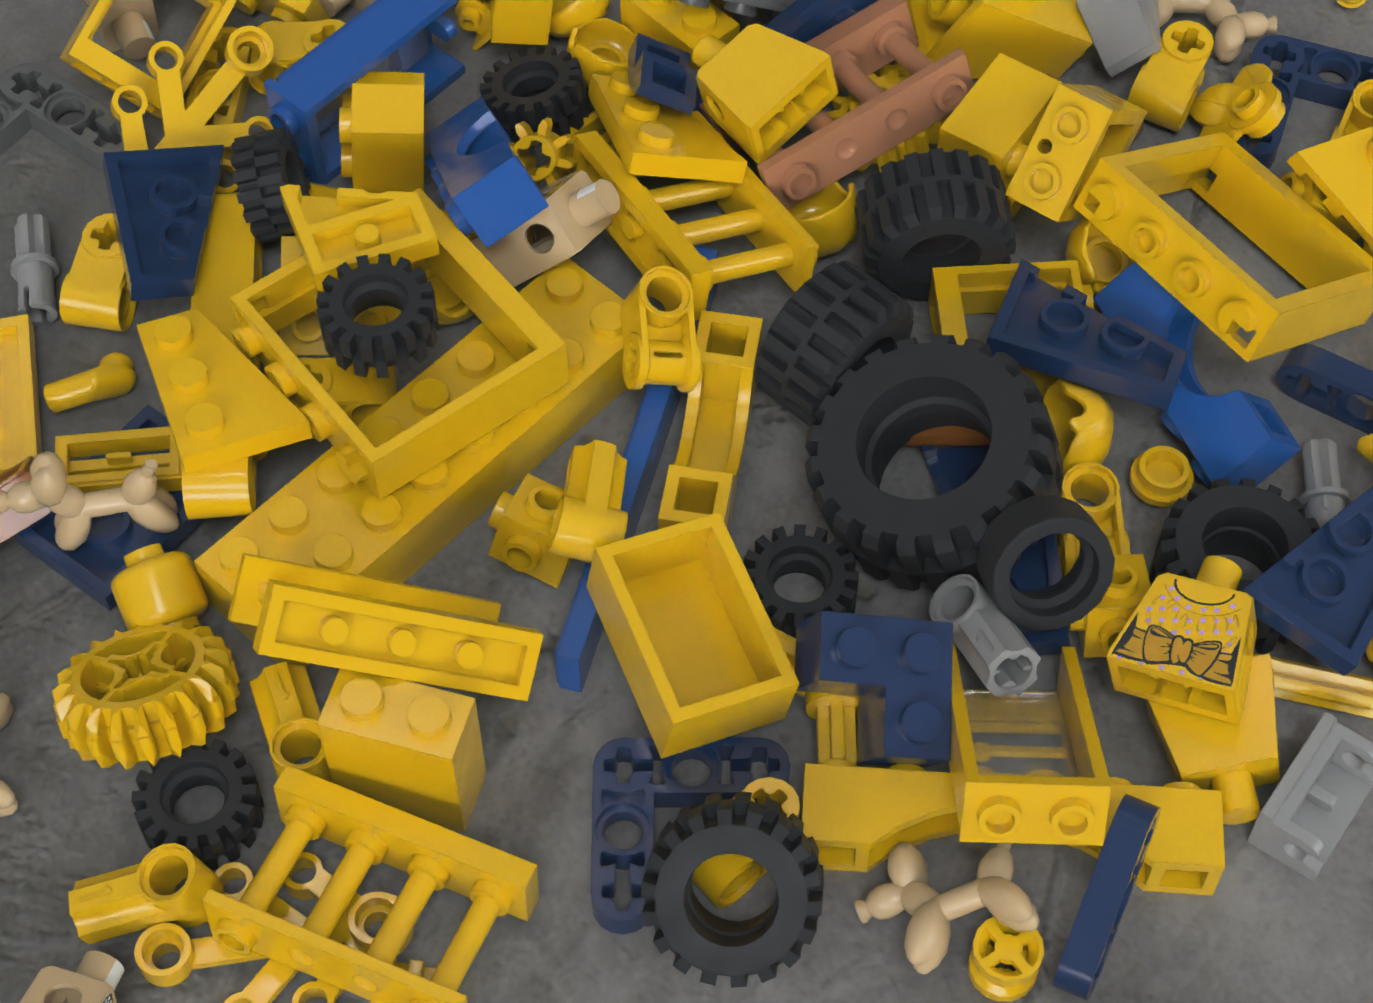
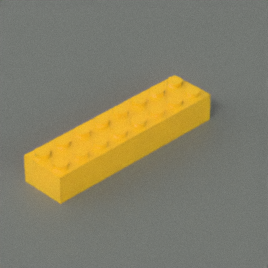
(343, 525)

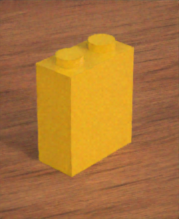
(405, 746)

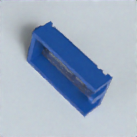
(379, 39)

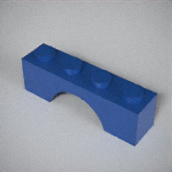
(481, 175)
(1227, 433)

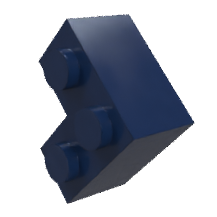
(896, 670)

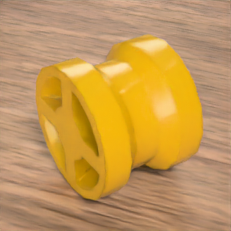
(1001, 944)

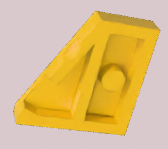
(358, 225)

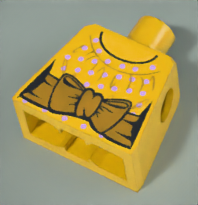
(1190, 643)

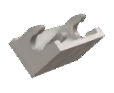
(1316, 798)

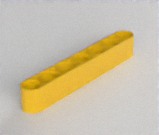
(228, 265)

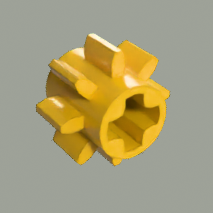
(552, 146)

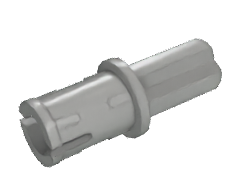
(34, 269)
(1322, 483)

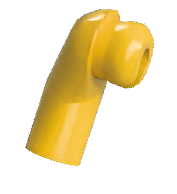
(109, 380)

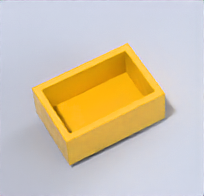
(691, 634)

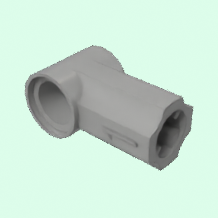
(985, 635)

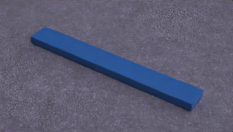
(643, 453)

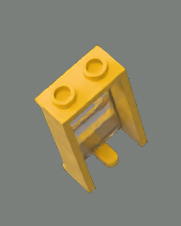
(1028, 763)

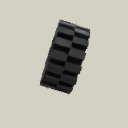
(536, 89)
(261, 167)
(372, 287)
(805, 556)
(194, 769)

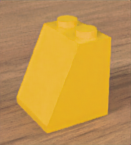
(1034, 32)

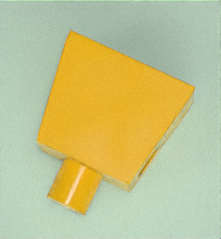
(762, 86)
(1222, 753)

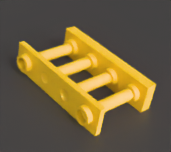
(656, 240)
(383, 628)
(371, 835)

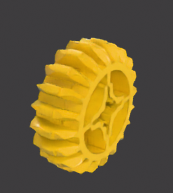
(146, 694)

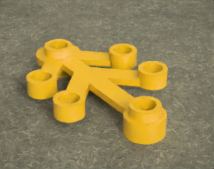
(189, 126)
(273, 976)

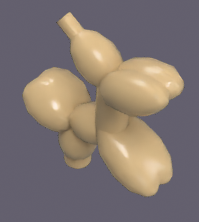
(1231, 26)
(74, 510)
(931, 912)

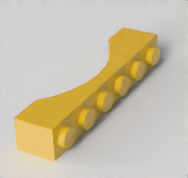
(868, 810)

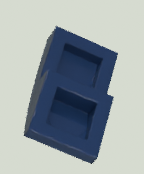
(662, 74)

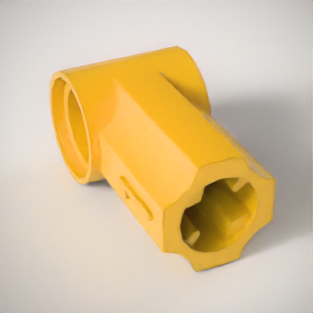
(591, 502)
(290, 718)
(143, 895)

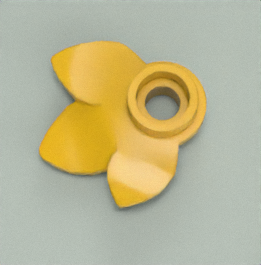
(1243, 107)

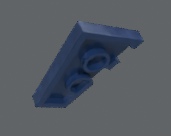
(162, 215)
(1073, 342)
(1325, 589)

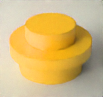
(1161, 476)

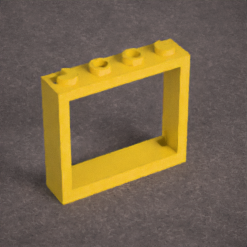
(1127, 209)
(540, 367)

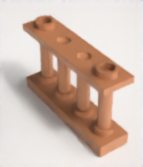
(885, 117)

